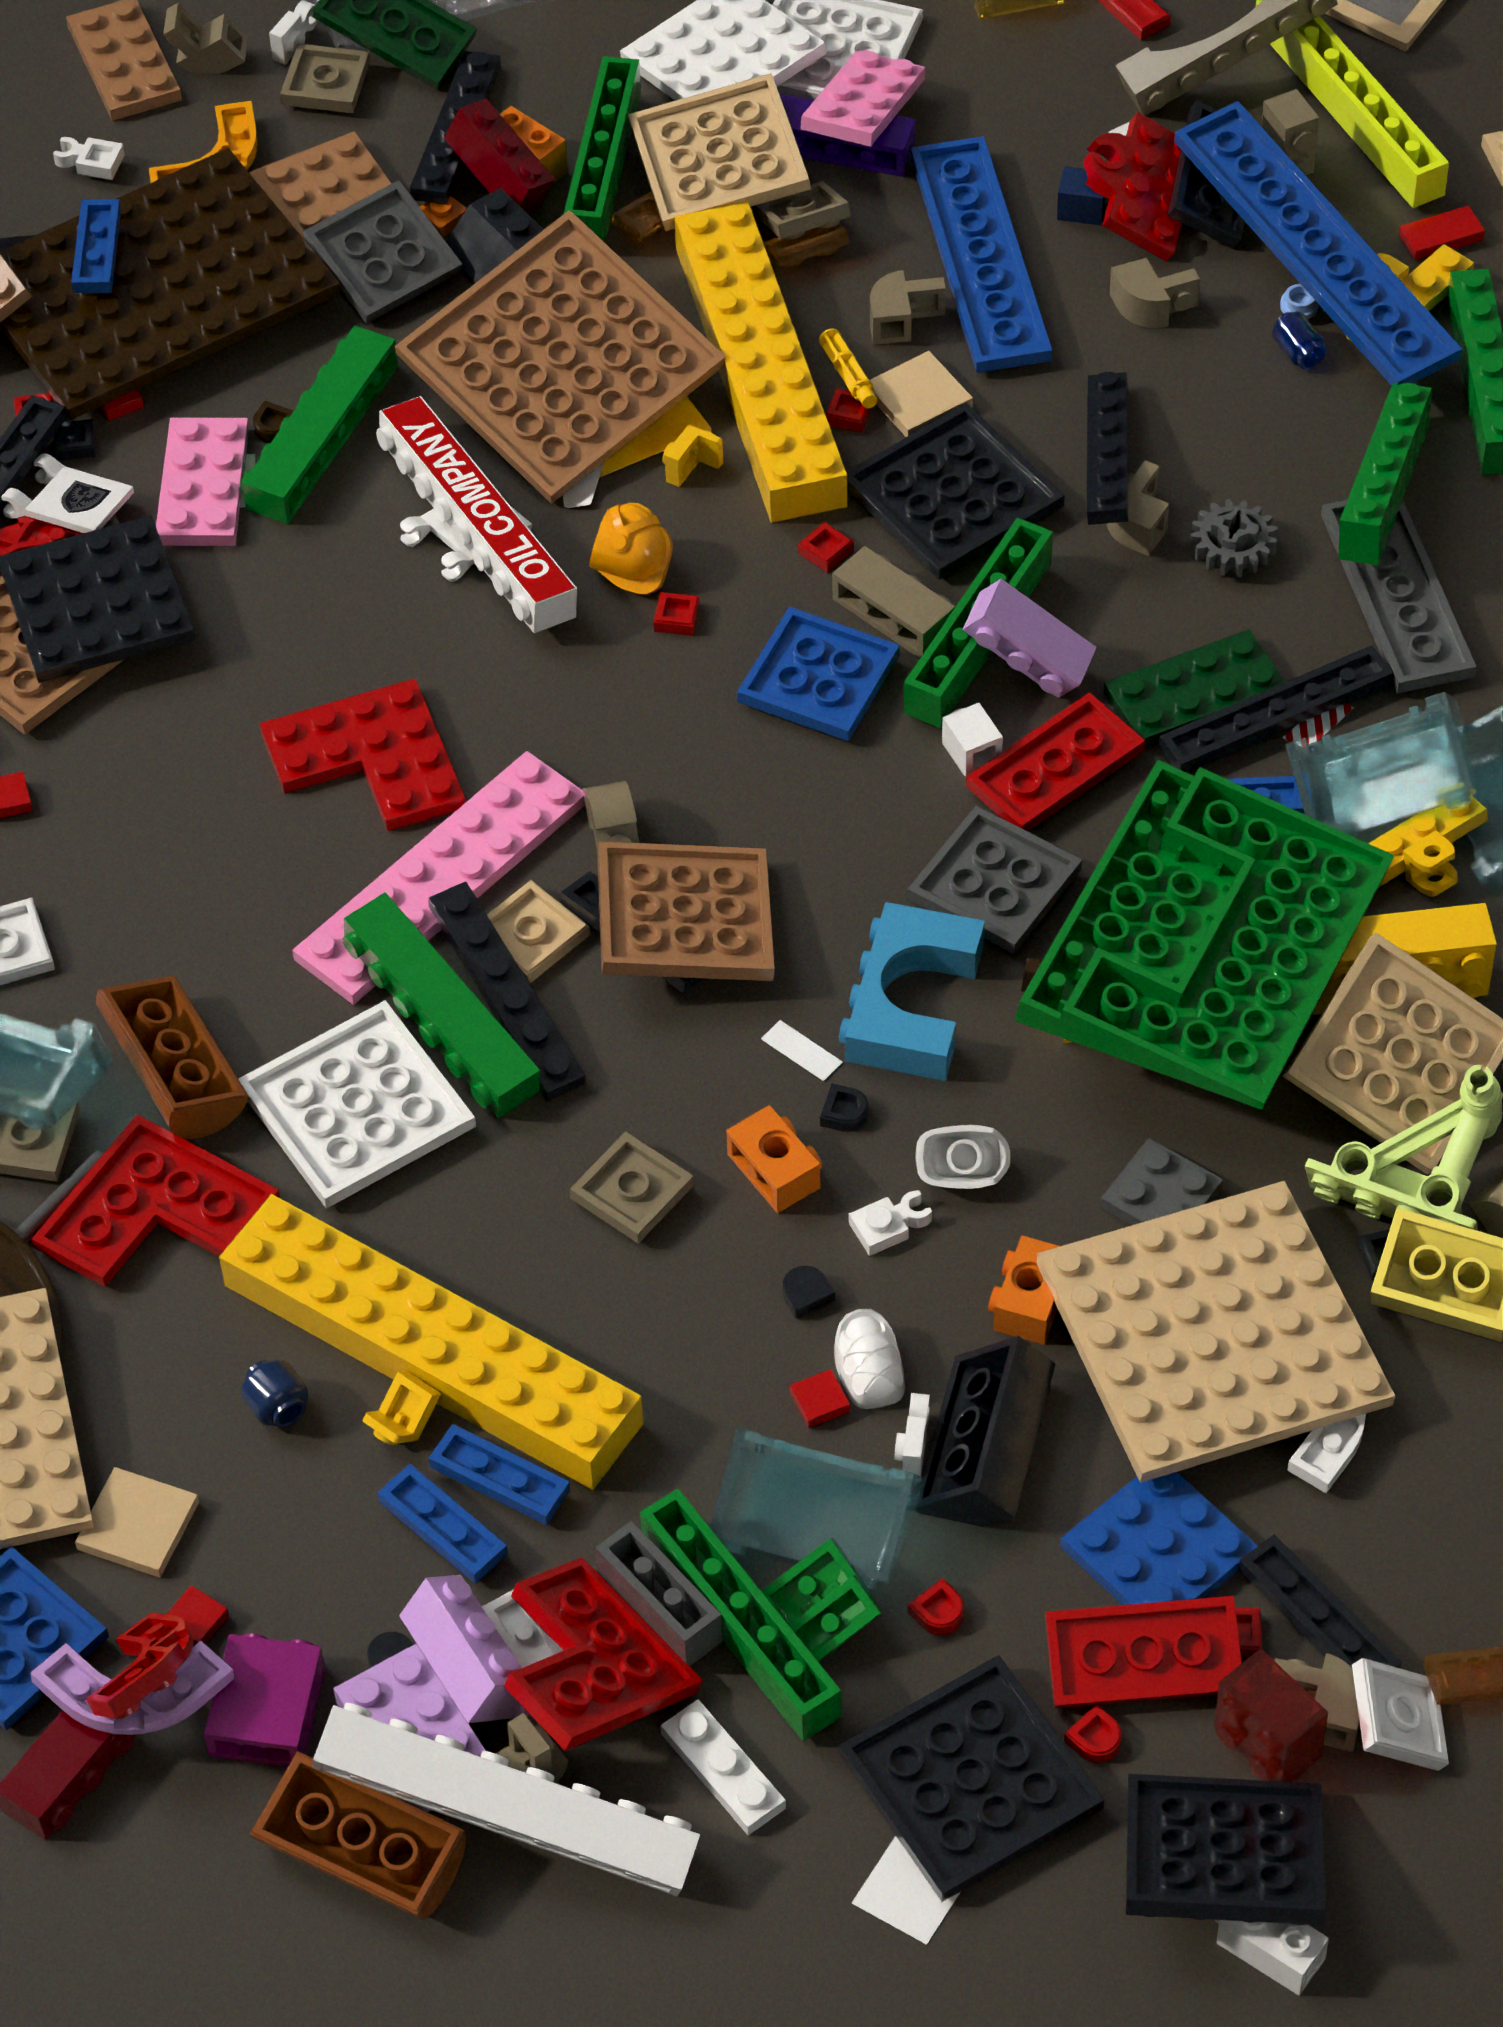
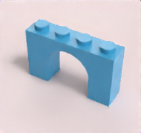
(907, 942)

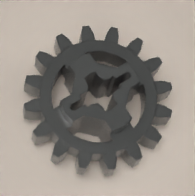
(1233, 537)

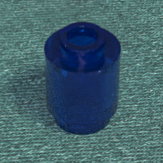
(1299, 339)

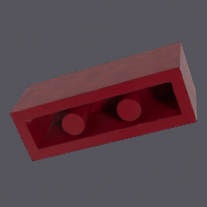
(498, 155)
(58, 1773)

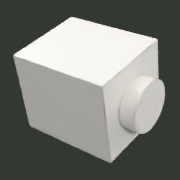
(971, 738)

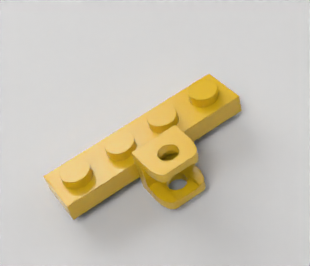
(1431, 278)
(1425, 846)

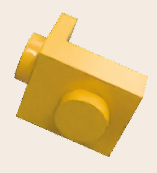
(690, 449)
(403, 1410)

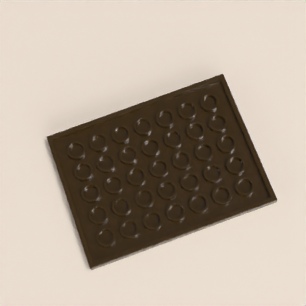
(193, 273)

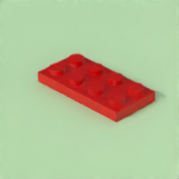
(1055, 763)
(1141, 1651)

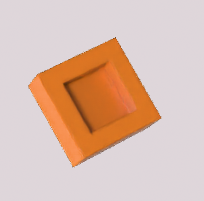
(444, 216)

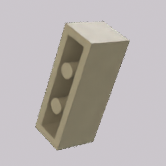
(890, 600)

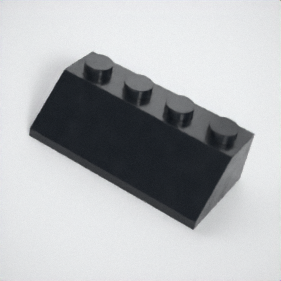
(490, 234)
(986, 1433)

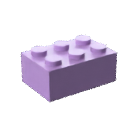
(410, 1692)

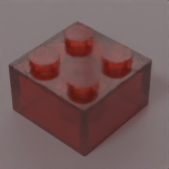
(1270, 1719)

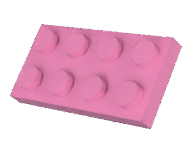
(863, 98)
(202, 481)

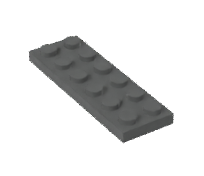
(1406, 608)

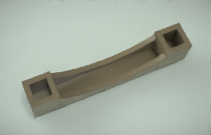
(1161, 76)

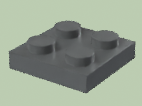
(1158, 1185)

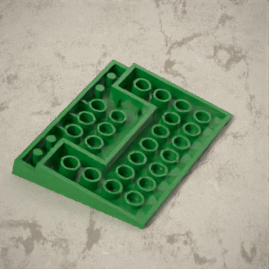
(1205, 934)

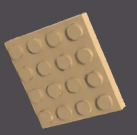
(719, 149)
(1395, 1046)

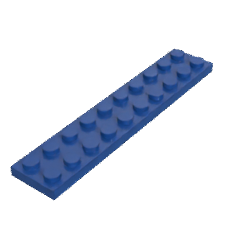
(1318, 245)

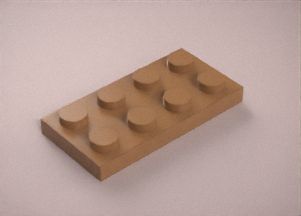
(123, 58)

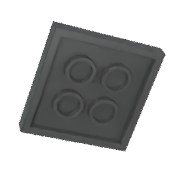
(383, 251)
(996, 876)

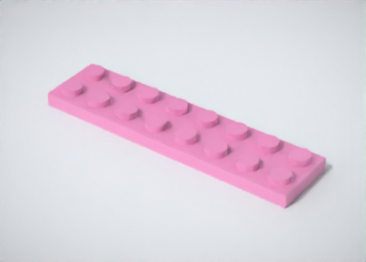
(471, 846)

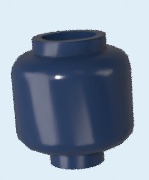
(274, 1393)

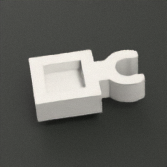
(291, 31)
(94, 158)
(886, 1225)
(911, 1446)

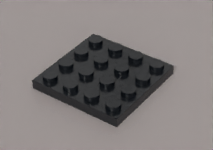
(952, 490)
(95, 598)
(971, 1777)
(1225, 1849)

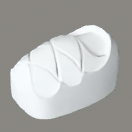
(962, 1156)
(868, 1360)

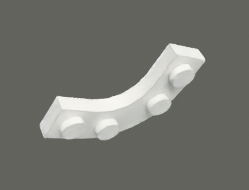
(1327, 1452)

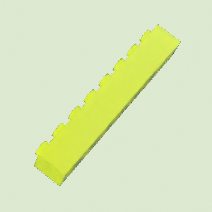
(1365, 111)

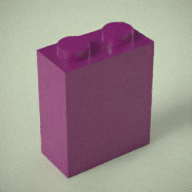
(270, 1702)

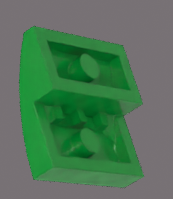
(823, 1599)

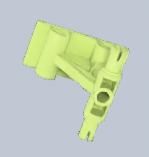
(1390, 1186)

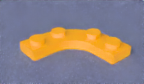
(236, 132)

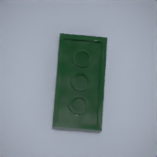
(403, 32)
(1191, 685)

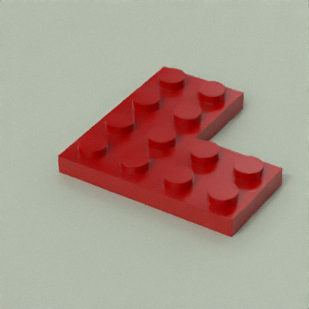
(375, 732)
(146, 1182)
(609, 1662)

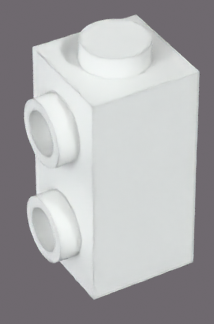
(1278, 1950)

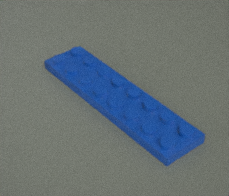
(981, 255)

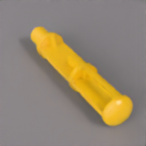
(848, 367)

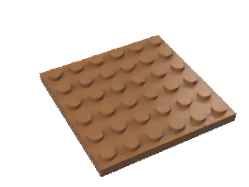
(560, 356)

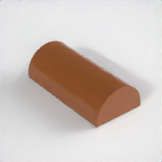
(173, 1055)
(362, 1838)

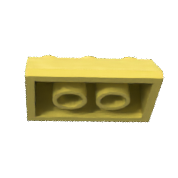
(1442, 1274)

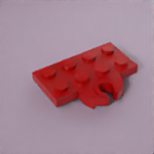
(1137, 183)

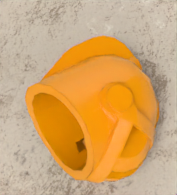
(632, 549)

